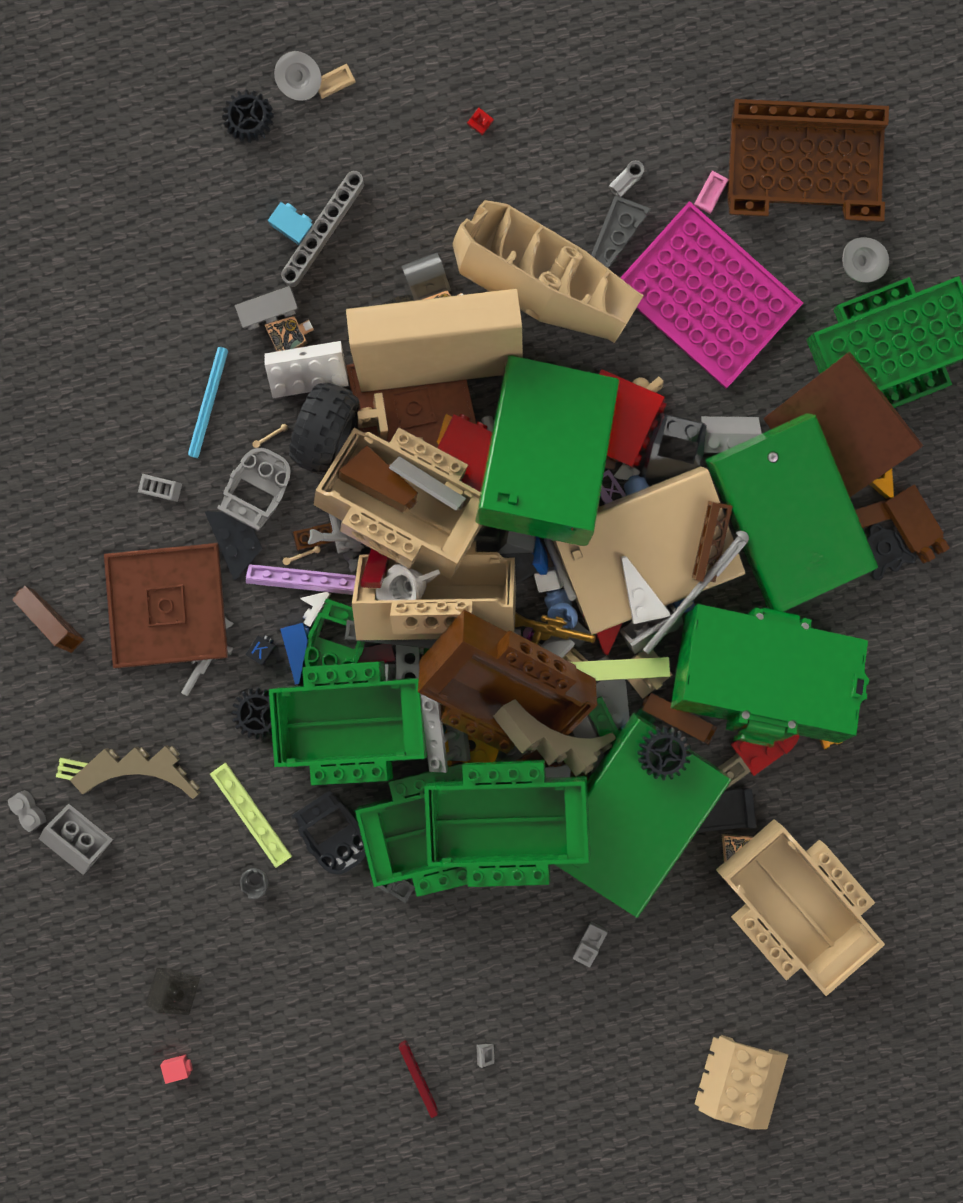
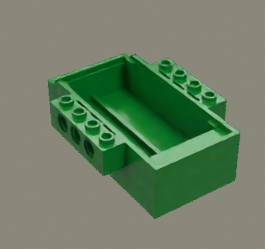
(898, 337)
(347, 723)
(507, 823)
(397, 838)

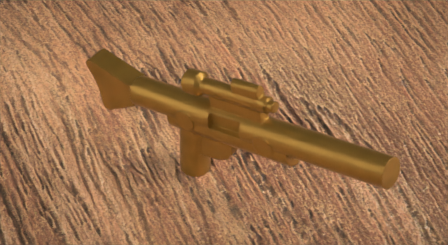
(554, 628)

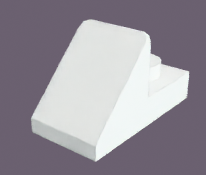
(318, 603)

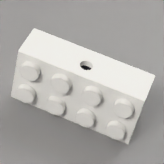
(305, 367)

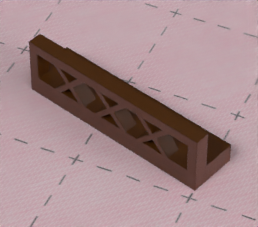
(707, 540)

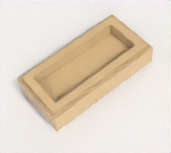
(335, 81)

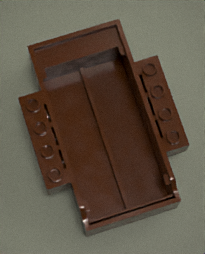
(482, 668)

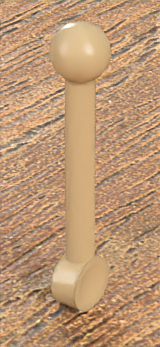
(257, 444)
(286, 561)

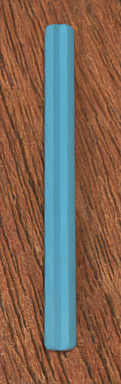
(208, 402)

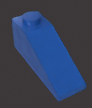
(296, 642)

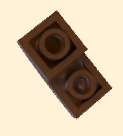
(872, 514)
(302, 537)

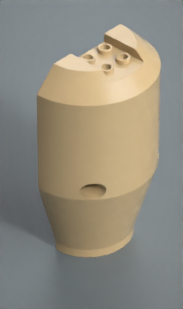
(552, 275)

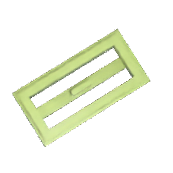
(61, 768)

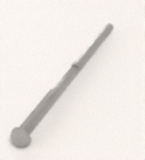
(716, 569)

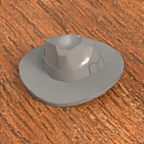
(297, 75)
(865, 259)

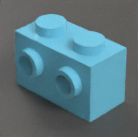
(290, 223)

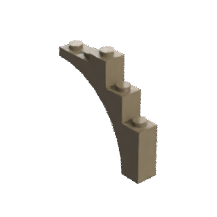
(553, 746)
(162, 765)

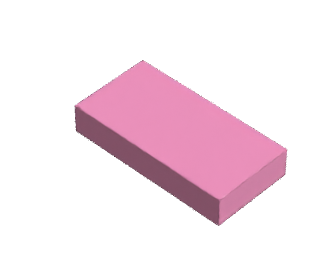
(711, 192)

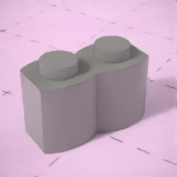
(25, 807)

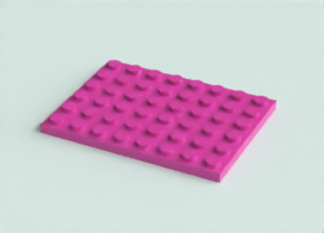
(709, 295)

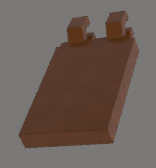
(916, 523)

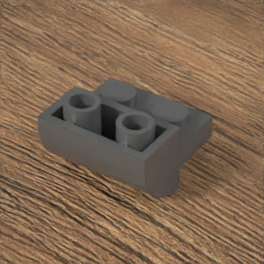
(426, 277)

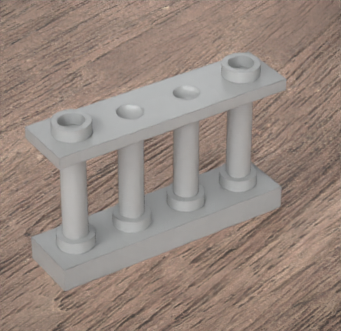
(436, 739)

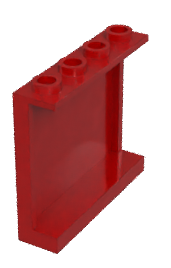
(632, 420)
(468, 444)

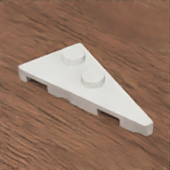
(642, 600)

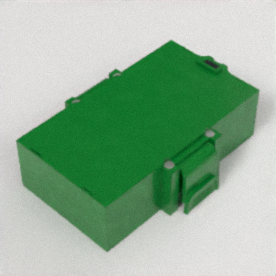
(770, 675)

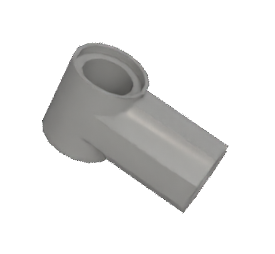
(626, 179)

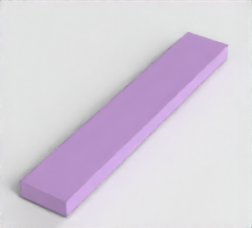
(300, 579)

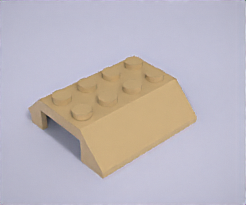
(740, 1083)

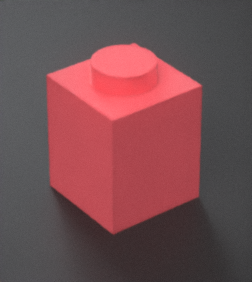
(176, 1068)

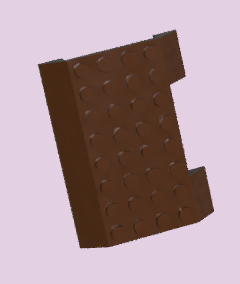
(807, 157)

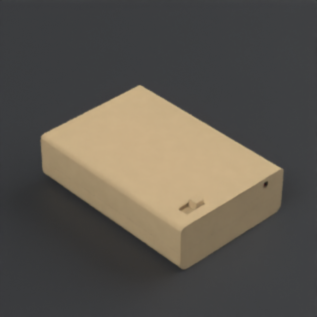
(434, 339)
(660, 538)

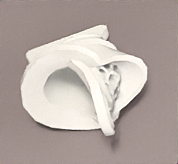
(404, 584)

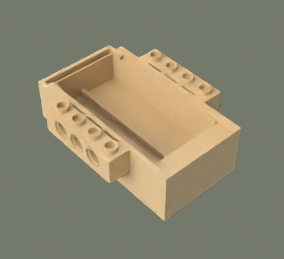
(428, 531)
(480, 585)
(801, 907)

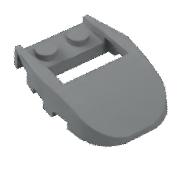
(263, 470)

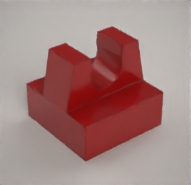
(480, 121)

